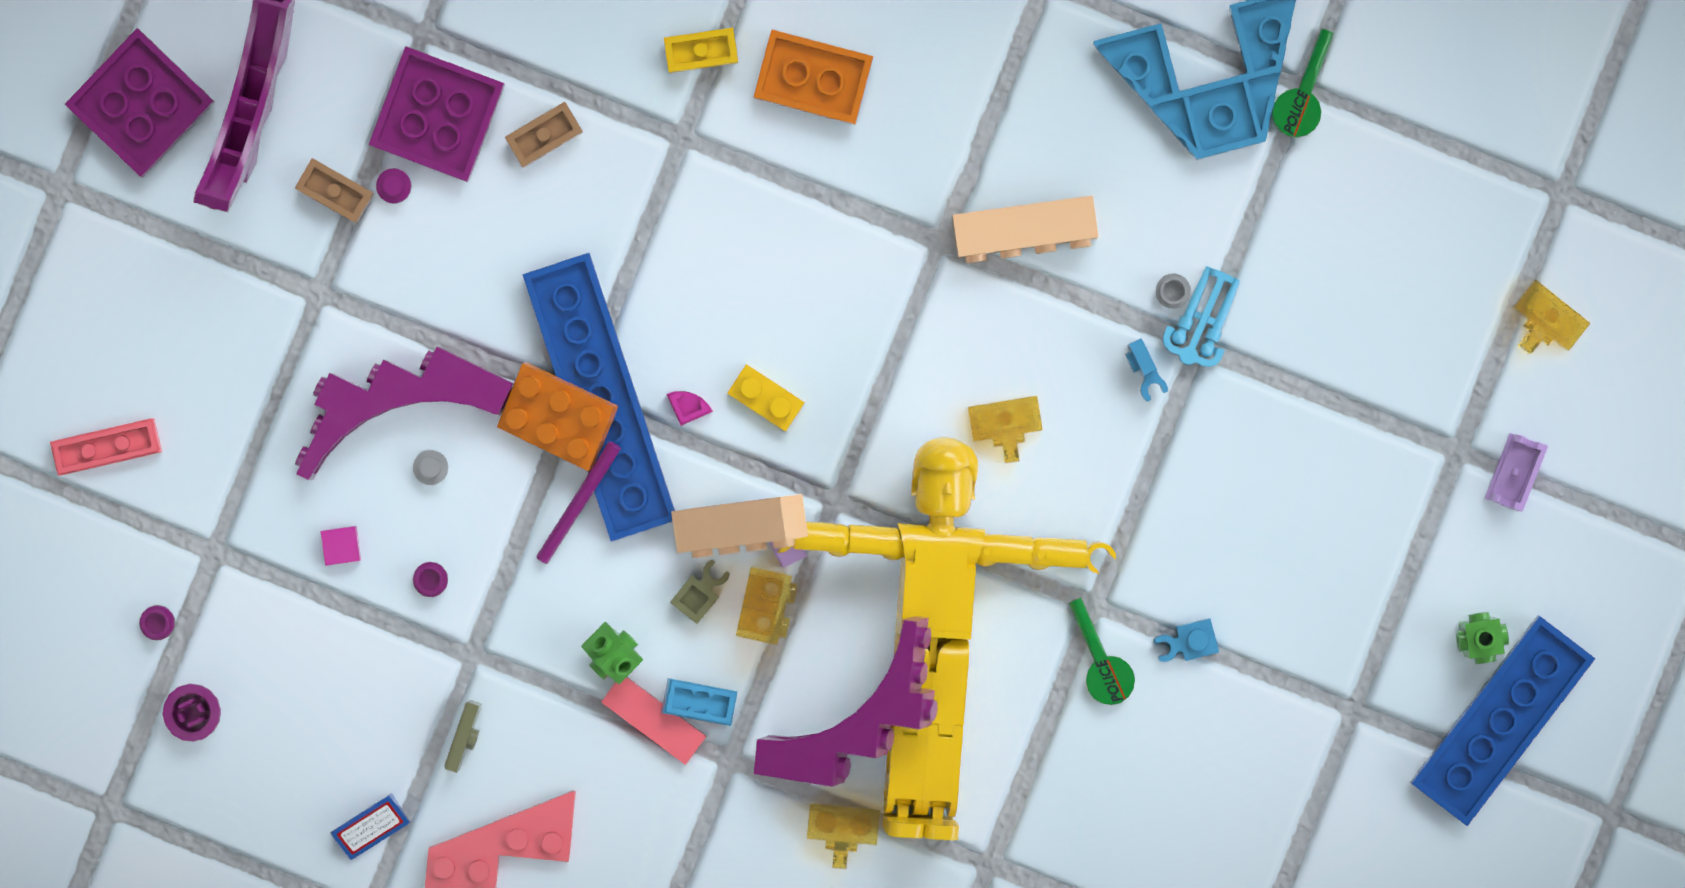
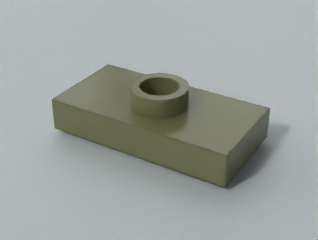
(464, 737)

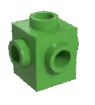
(1469, 633)
(612, 653)

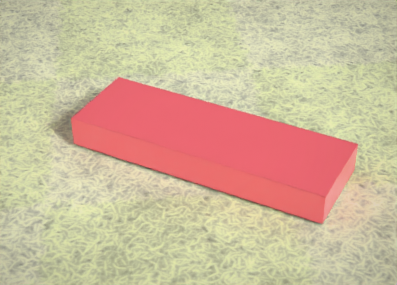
(106, 447)
(645, 714)

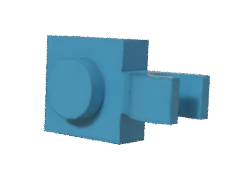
(1140, 360)

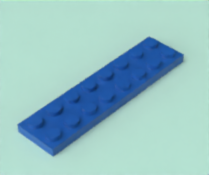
(589, 355)

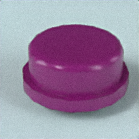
(191, 712)

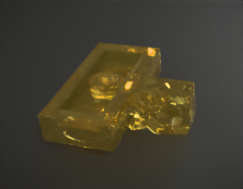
(1548, 319)
(1006, 423)
(842, 829)

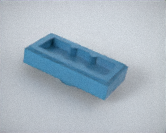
(699, 702)

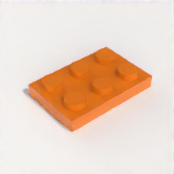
(813, 77)
(557, 416)

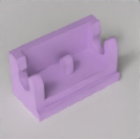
(1516, 472)

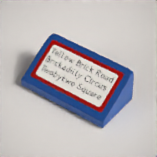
(370, 827)

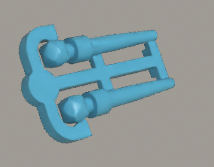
(1188, 354)

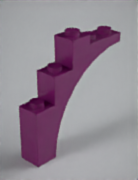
(249, 104)
(350, 405)
(867, 733)

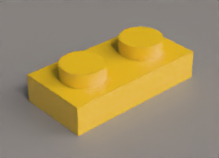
(701, 50)
(766, 397)

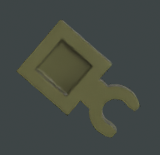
(697, 595)

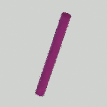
(578, 502)

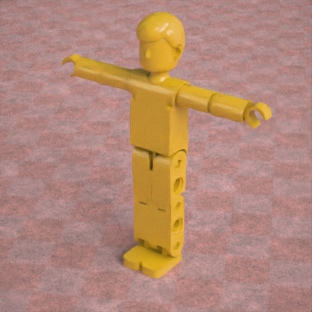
(939, 585)

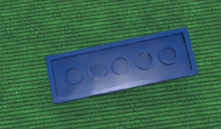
(1502, 720)

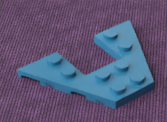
(1220, 113)

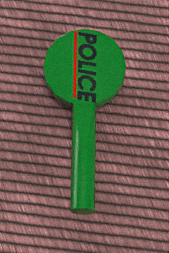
(1297, 109)
(1109, 677)

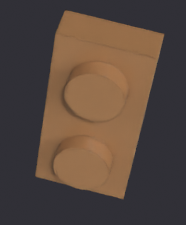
(544, 134)
(334, 190)

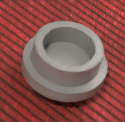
(1173, 291)
(430, 467)

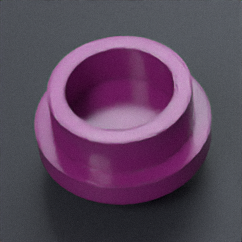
(393, 186)
(430, 579)
(157, 622)

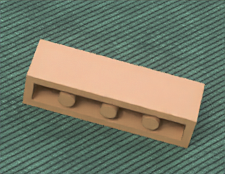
(1025, 227)
(740, 524)

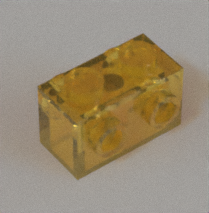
(759, 604)

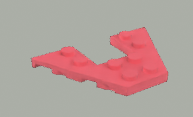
(474, 856)

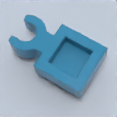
(1193, 640)

